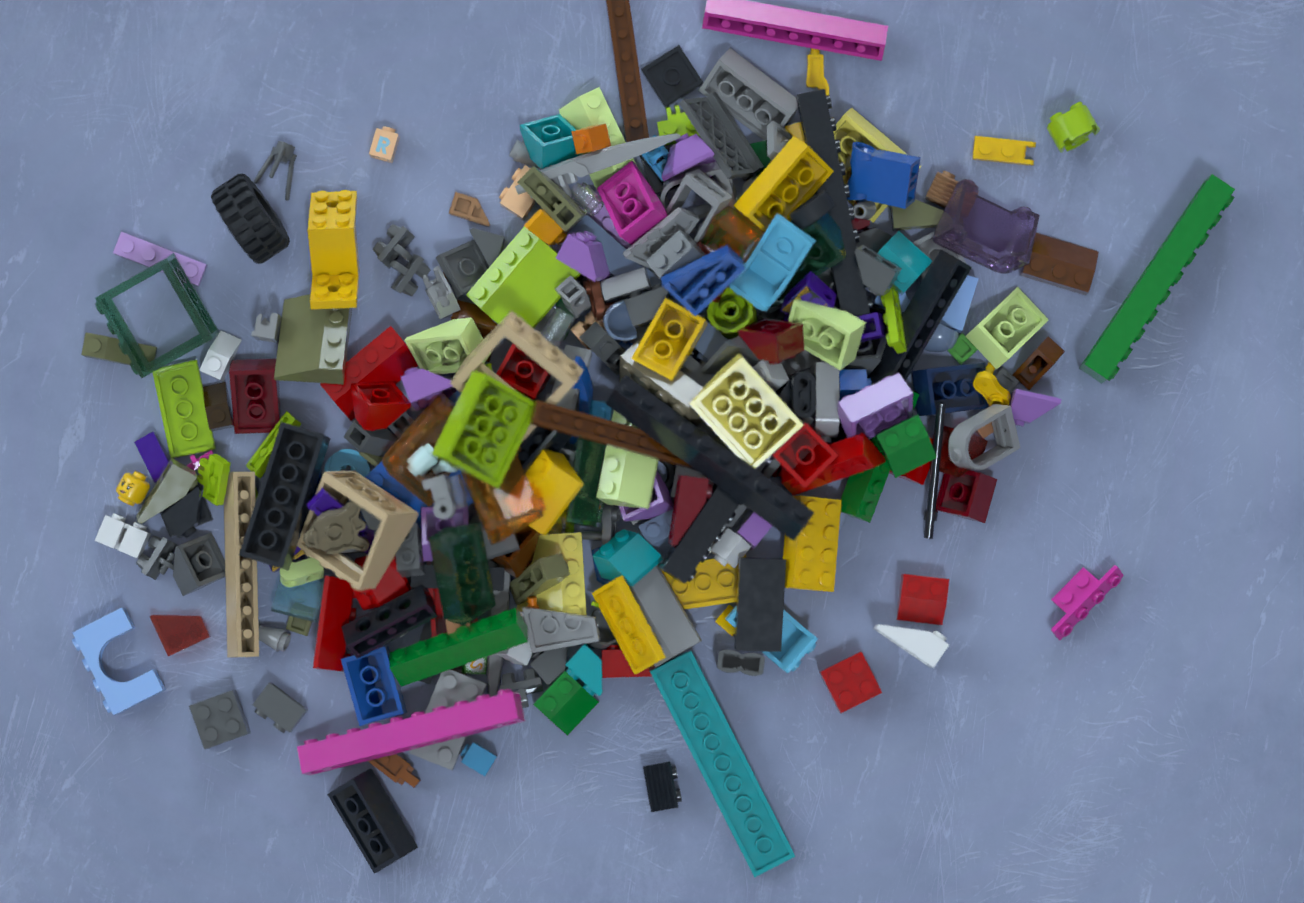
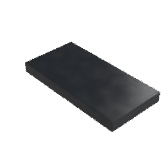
(760, 604)

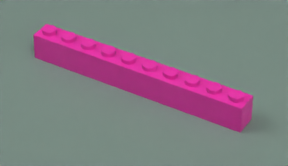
(410, 733)

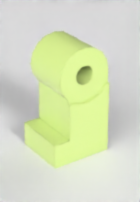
(302, 572)

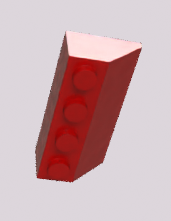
(379, 361)
(854, 456)
(334, 613)

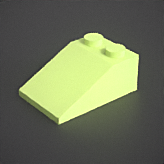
(1007, 328)
(828, 332)
(445, 345)

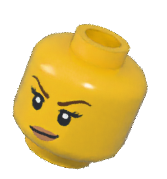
(133, 488)

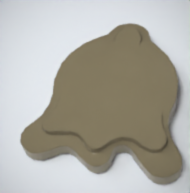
(338, 530)

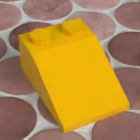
(669, 339)

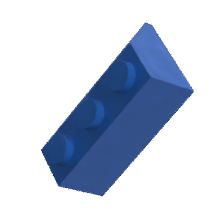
(373, 686)

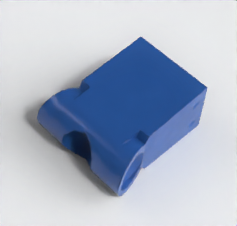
(882, 176)

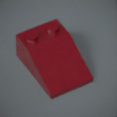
(254, 395)
(688, 501)

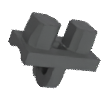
(396, 247)
(414, 266)
(530, 685)

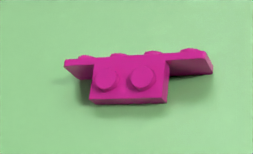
(1081, 596)

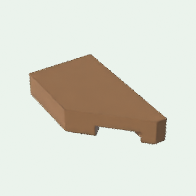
(468, 209)

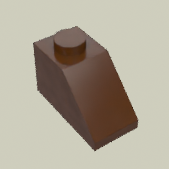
(1038, 363)

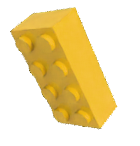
(814, 552)

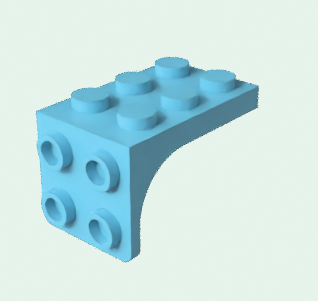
(772, 263)
(795, 642)

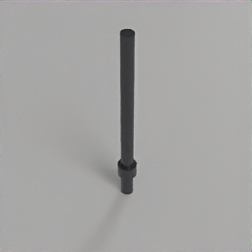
(930, 513)

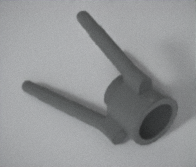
(281, 154)

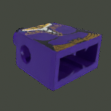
(810, 290)

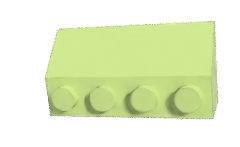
(593, 110)
(626, 476)

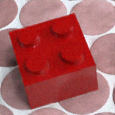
(850, 682)

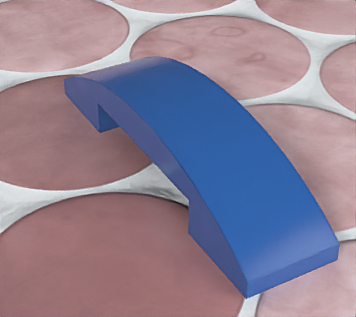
(586, 391)

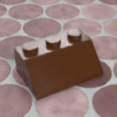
(1061, 264)

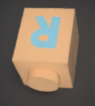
(384, 144)

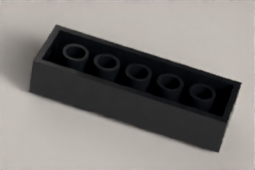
(284, 496)

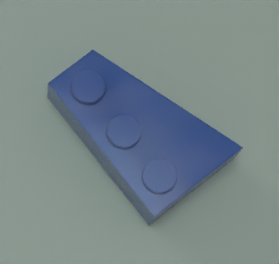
(704, 278)

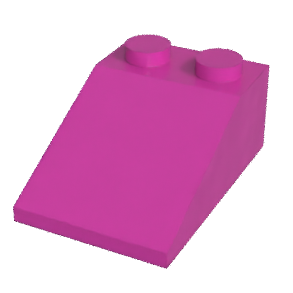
(631, 203)

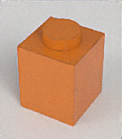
(591, 138)

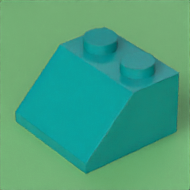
(549, 140)
(906, 256)
(626, 556)

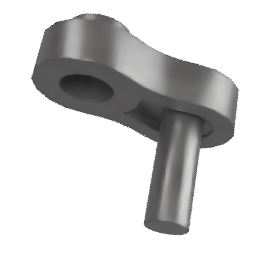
(610, 516)

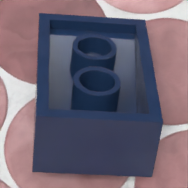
(950, 386)

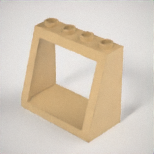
(533, 345)
(395, 525)

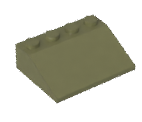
(312, 343)

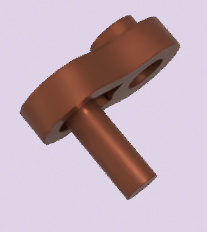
(598, 306)

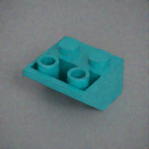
(588, 668)

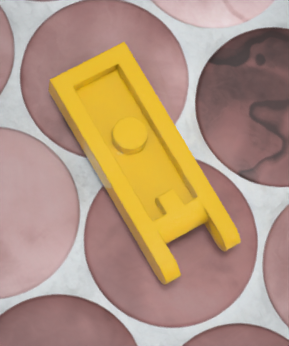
(1001, 150)

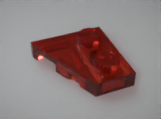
(179, 631)

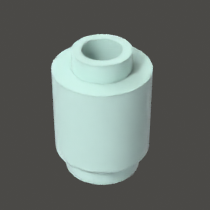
(422, 460)

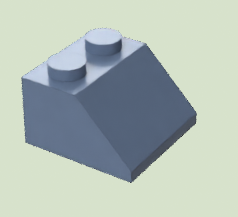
(657, 532)

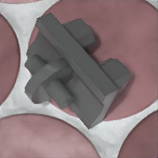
(160, 559)

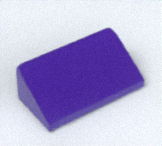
(152, 455)

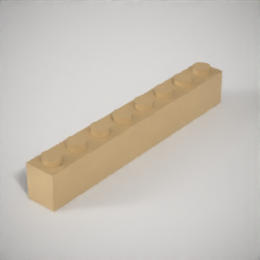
(240, 571)

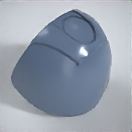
(618, 322)
(942, 339)

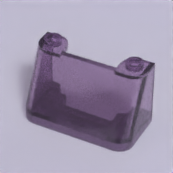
(986, 231)

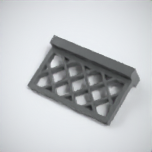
(727, 137)

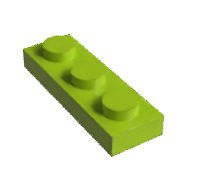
(894, 321)
(260, 459)

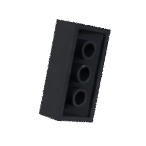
(372, 820)

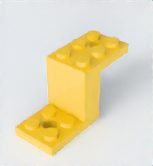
(333, 249)

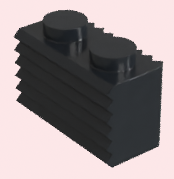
(661, 786)

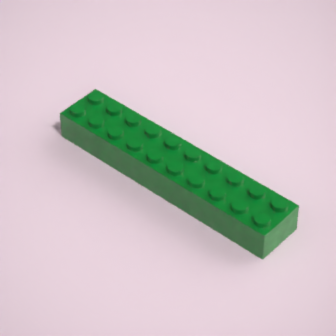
(1156, 279)

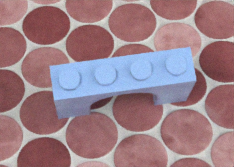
(958, 309)
(92, 641)

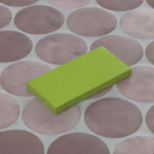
(183, 409)

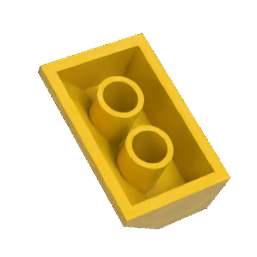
(556, 483)

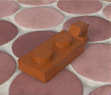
(396, 769)

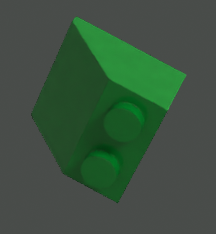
(906, 446)
(566, 703)

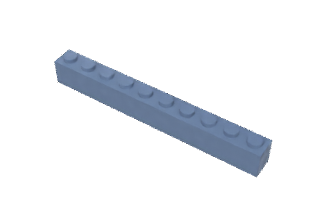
(710, 340)

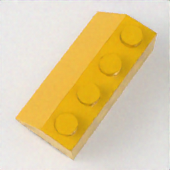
(784, 184)

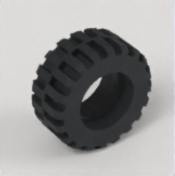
(250, 218)

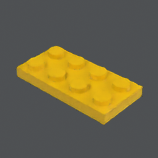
(710, 586)
(628, 625)

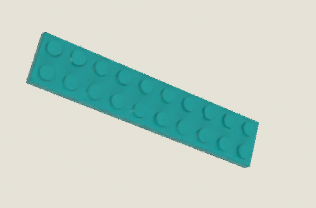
(722, 763)

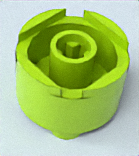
(1072, 127)
(720, 317)

